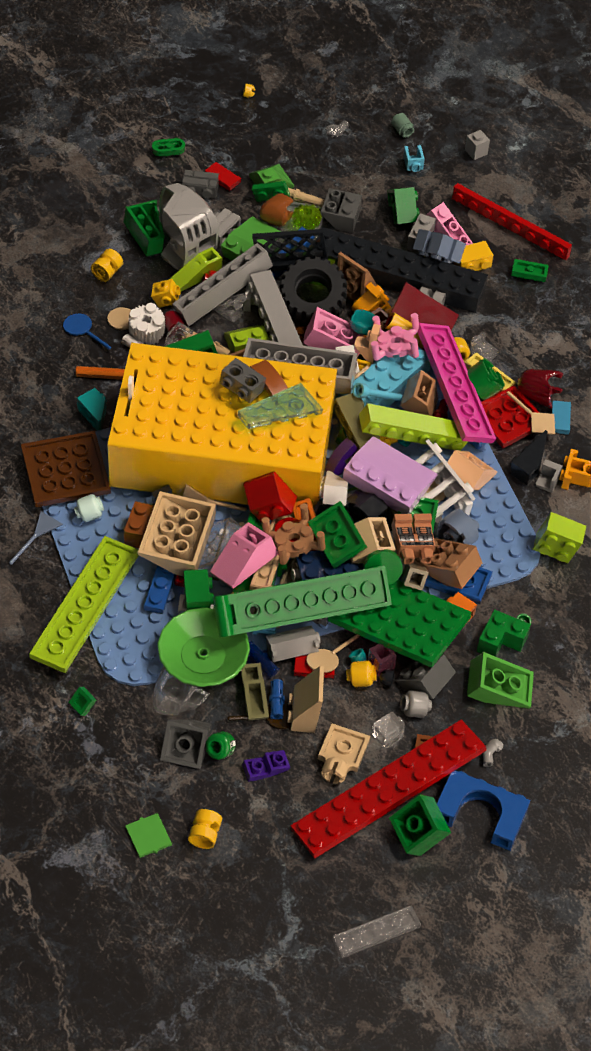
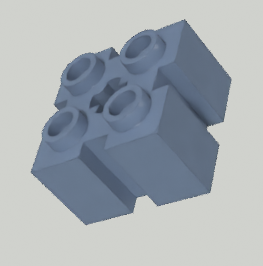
(439, 246)

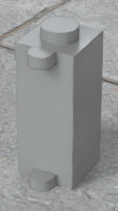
(292, 643)

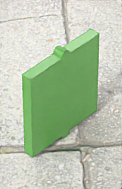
(148, 835)

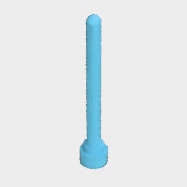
(362, 390)

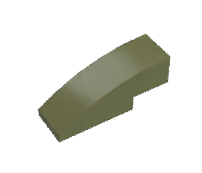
(254, 691)

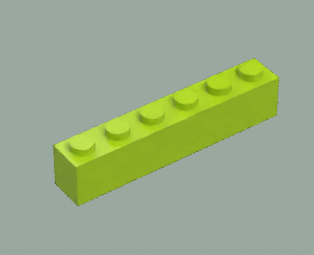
(410, 426)

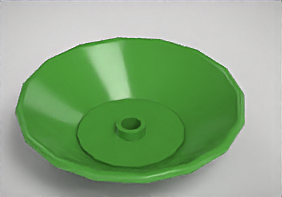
(196, 634)

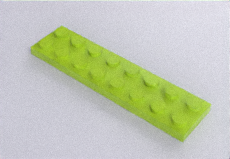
(84, 604)

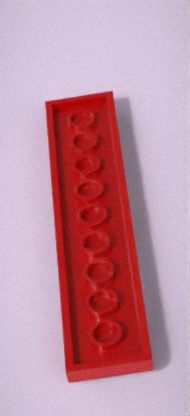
(388, 788)

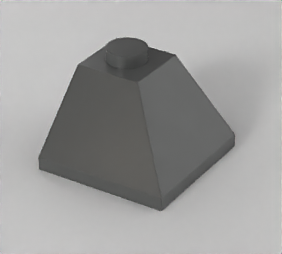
(185, 742)

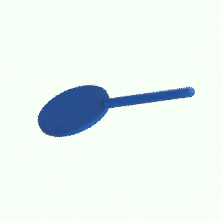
(80, 324)

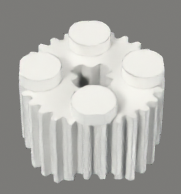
(147, 324)

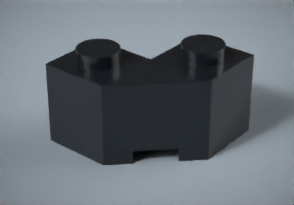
(365, 505)

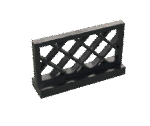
(282, 260)

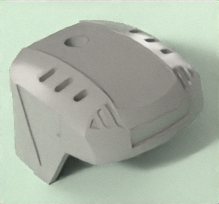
(181, 214)

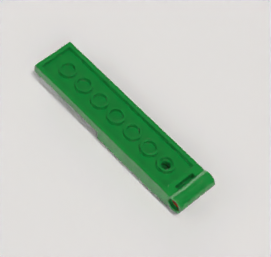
(302, 601)

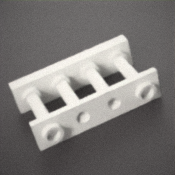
(466, 488)

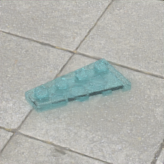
(280, 407)

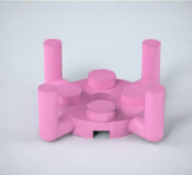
(387, 340)

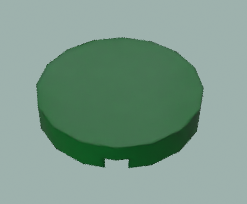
(389, 560)

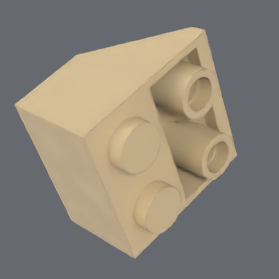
(376, 536)

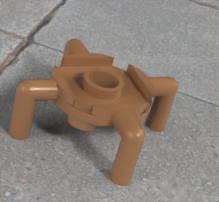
(294, 530)

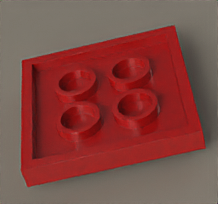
(508, 418)

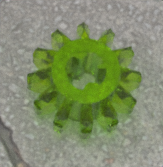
(306, 217)

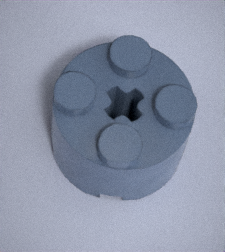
(458, 528)

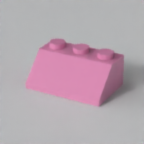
(329, 331)

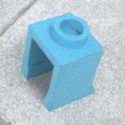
(415, 162)

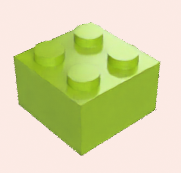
(559, 537)

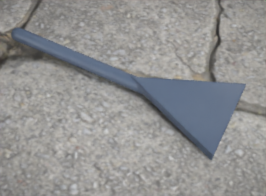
(44, 525)

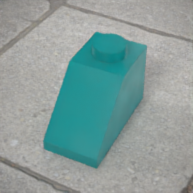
(93, 407)

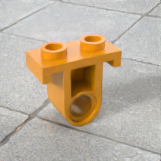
(372, 299)
(577, 471)

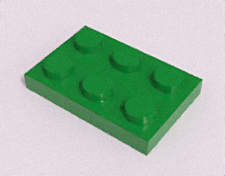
(340, 532)

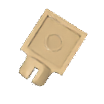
(342, 752)

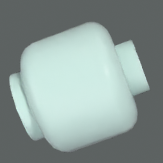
(89, 508)

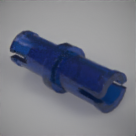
(260, 657)

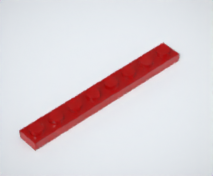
(511, 221)

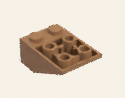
(452, 563)

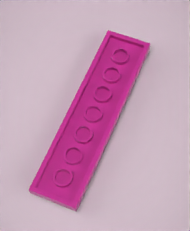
(455, 383)

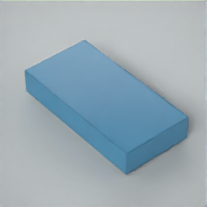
(562, 415)

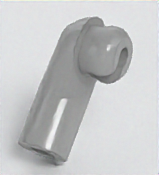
(492, 746)

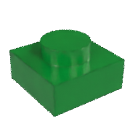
(82, 701)

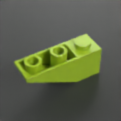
(194, 270)

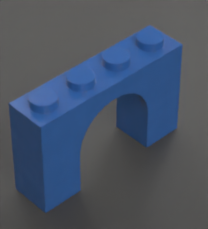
(510, 806)

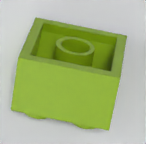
(238, 338)

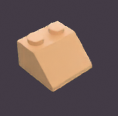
(471, 469)

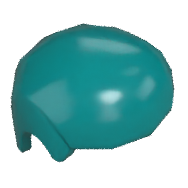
(361, 321)

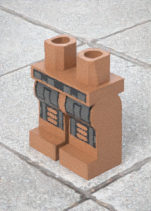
(413, 537)

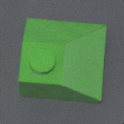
(271, 174)

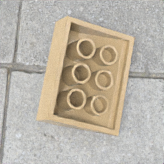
(177, 532)

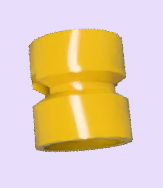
(107, 265)
(205, 829)

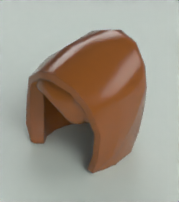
(275, 211)

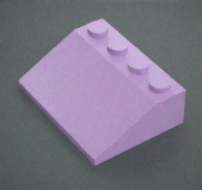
(389, 475)

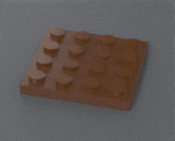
(65, 468)

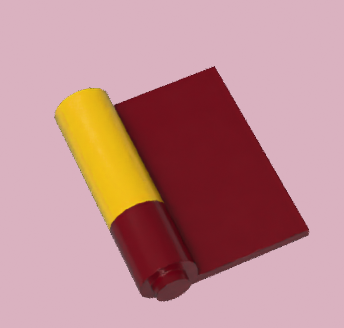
(428, 310)

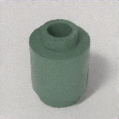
(402, 125)

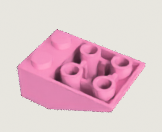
(243, 555)

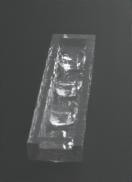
(376, 931)

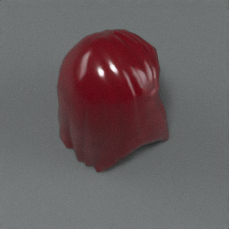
(535, 385)

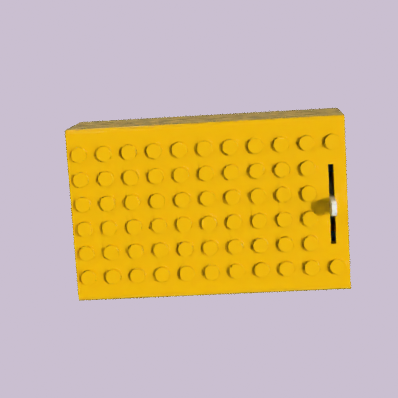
(184, 428)

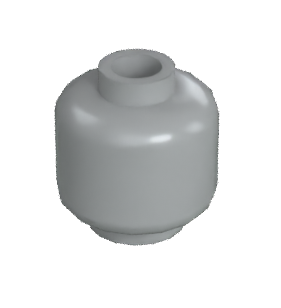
(415, 704)

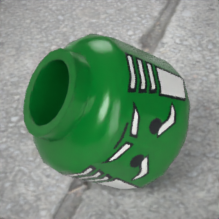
(220, 745)

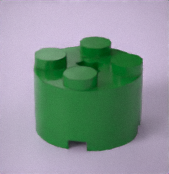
(485, 379)

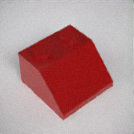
(269, 497)

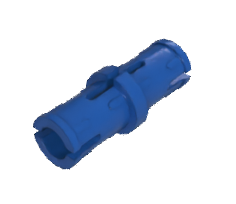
(276, 699)

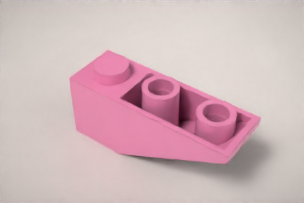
(447, 224)

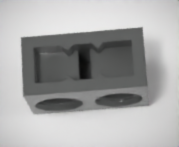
(242, 380)

